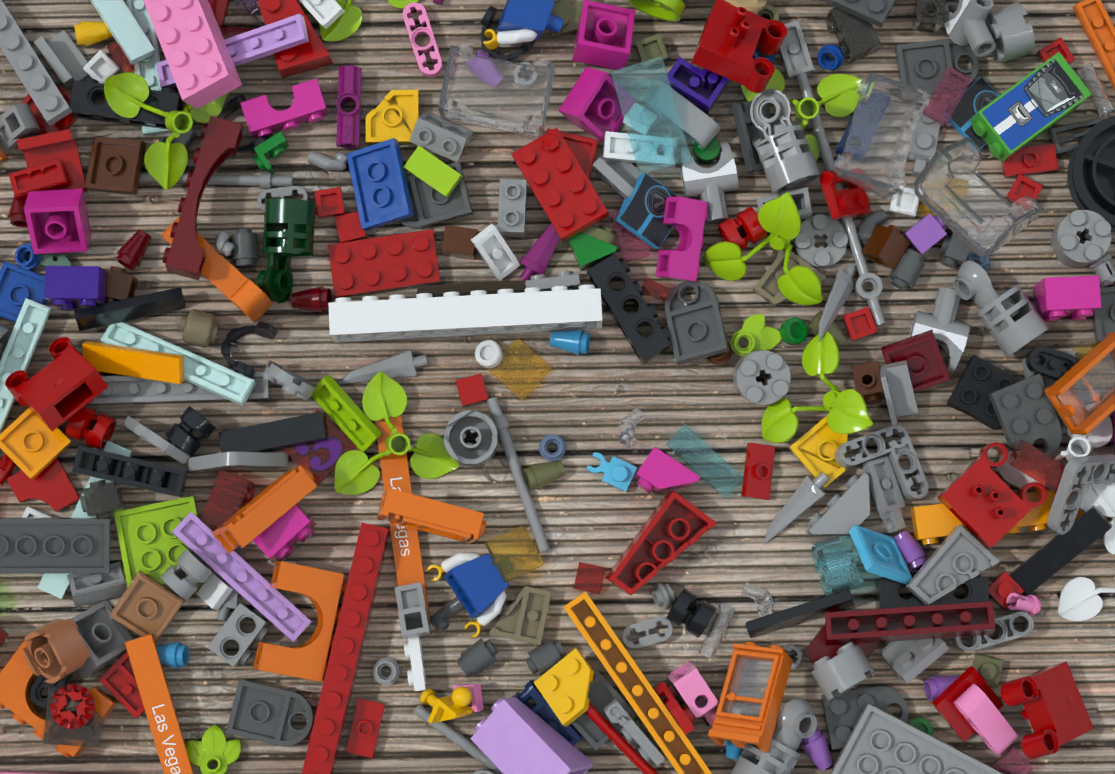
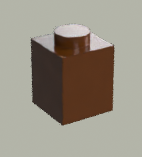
(458, 242)
(886, 246)

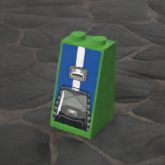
(1030, 107)

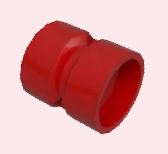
(749, 225)
(82, 423)

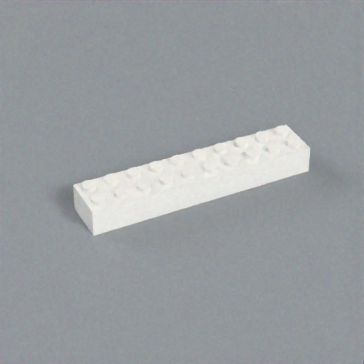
(466, 314)

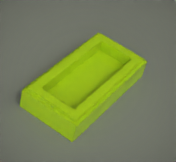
(433, 171)

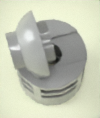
(785, 149)
(1007, 317)
(793, 724)

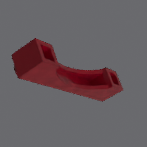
(220, 141)

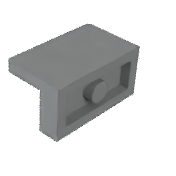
(63, 58)
(617, 175)
(898, 390)

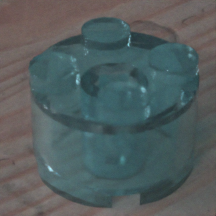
(836, 565)

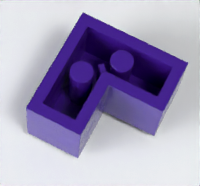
(697, 86)
(75, 286)

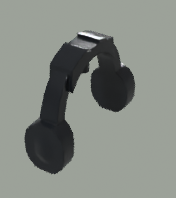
(486, 22)
(232, 106)
(261, 329)

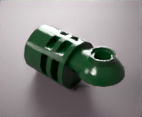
(286, 235)

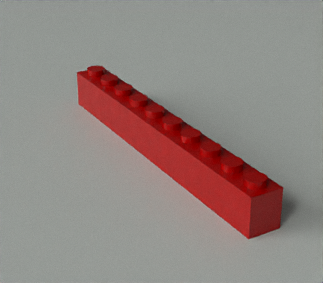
(346, 650)

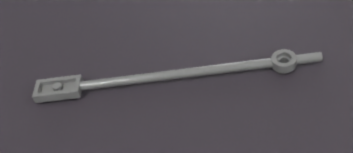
(799, 64)

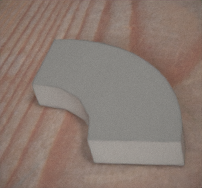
(156, 440)

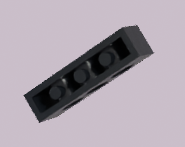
(84, 107)
(644, 347)
(130, 471)
(887, 593)

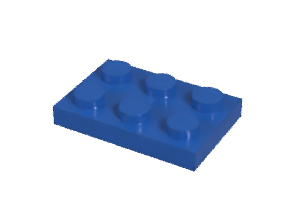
(380, 184)

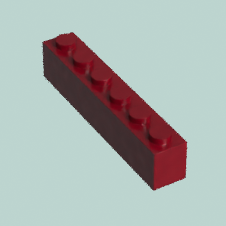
(910, 623)

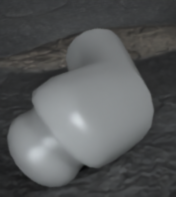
(327, 163)
(224, 244)

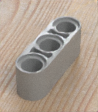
(695, 123)
(1006, 632)

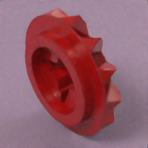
(85, 709)

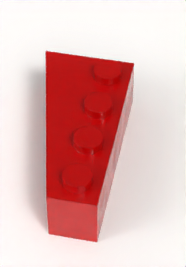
(300, 57)
(661, 539)

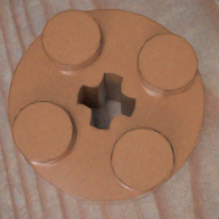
(55, 650)

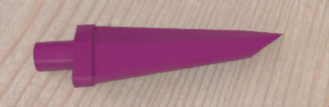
(540, 253)

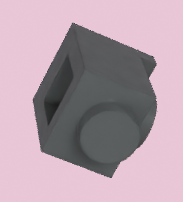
(953, 250)

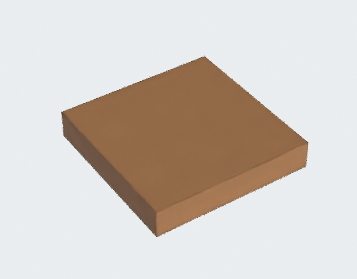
(147, 606)

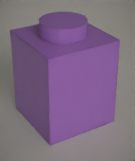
(925, 233)

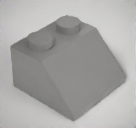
(102, 636)

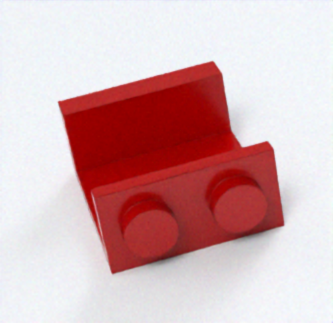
(56, 146)

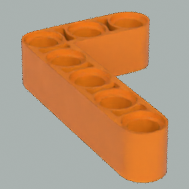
(229, 280)

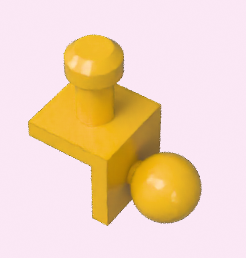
(449, 706)

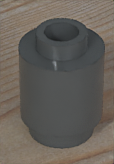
(246, 249)
(907, 270)
(477, 657)
(545, 657)

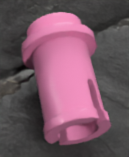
(1028, 604)

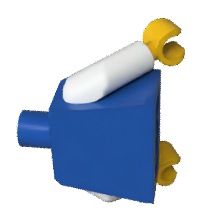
(523, 22)
(475, 584)

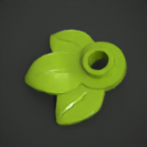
(757, 335)
(213, 748)

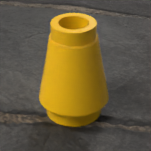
(91, 32)

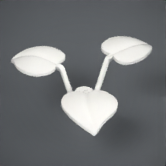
(1101, 494)
(1079, 597)

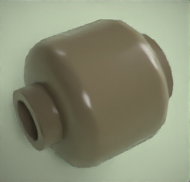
(198, 328)

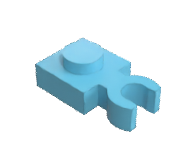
(616, 473)

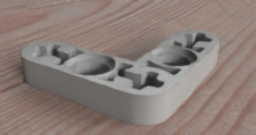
(894, 450)
(231, 460)
(1075, 477)

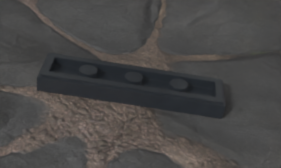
(129, 309)
(275, 434)
(1061, 550)
(799, 613)

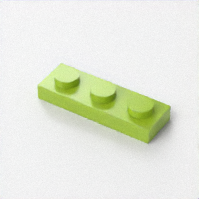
(346, 414)

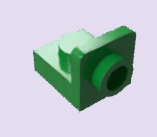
(272, 147)

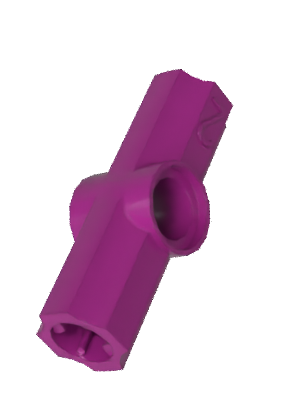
(349, 91)

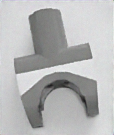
(968, 25)
(711, 183)
(948, 332)

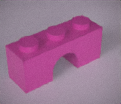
(265, 120)
(688, 218)

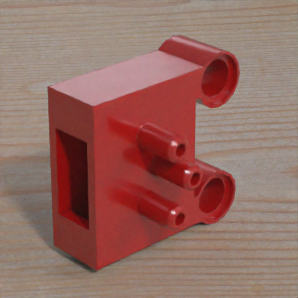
(731, 41)
(59, 387)
(986, 501)
(1051, 706)

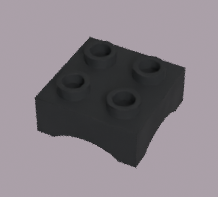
(973, 389)

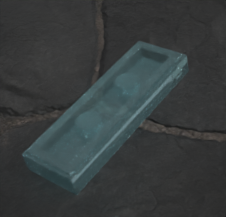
(704, 461)

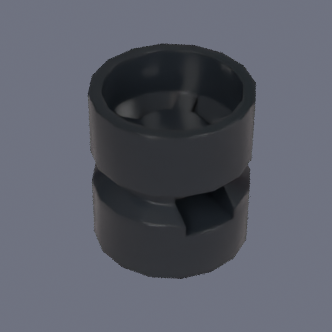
(186, 440)
(698, 619)

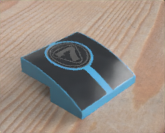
(972, 101)
(645, 211)

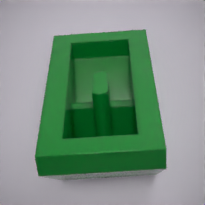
(590, 250)

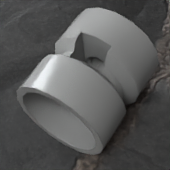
(191, 565)

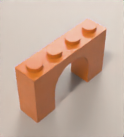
(310, 658)
(15, 688)

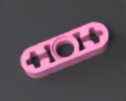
(421, 60)

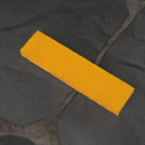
(134, 362)

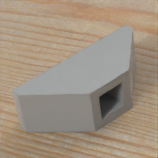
(843, 510)

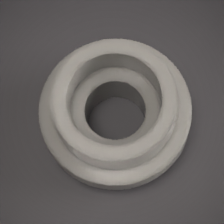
(663, 596)
(377, 671)

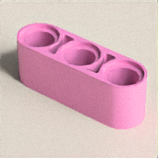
(986, 719)

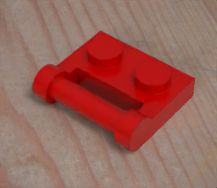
(844, 202)

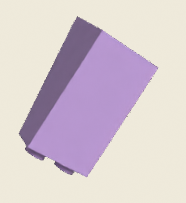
(525, 743)

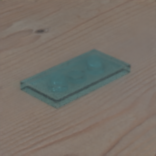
(650, 115)

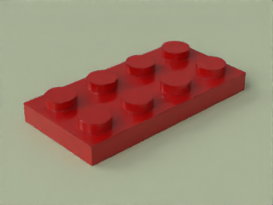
(560, 184)
(384, 263)

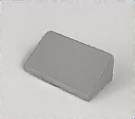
(95, 587)

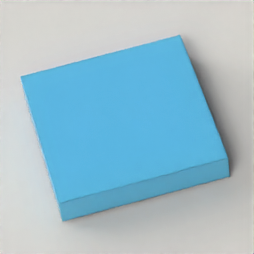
(880, 554)

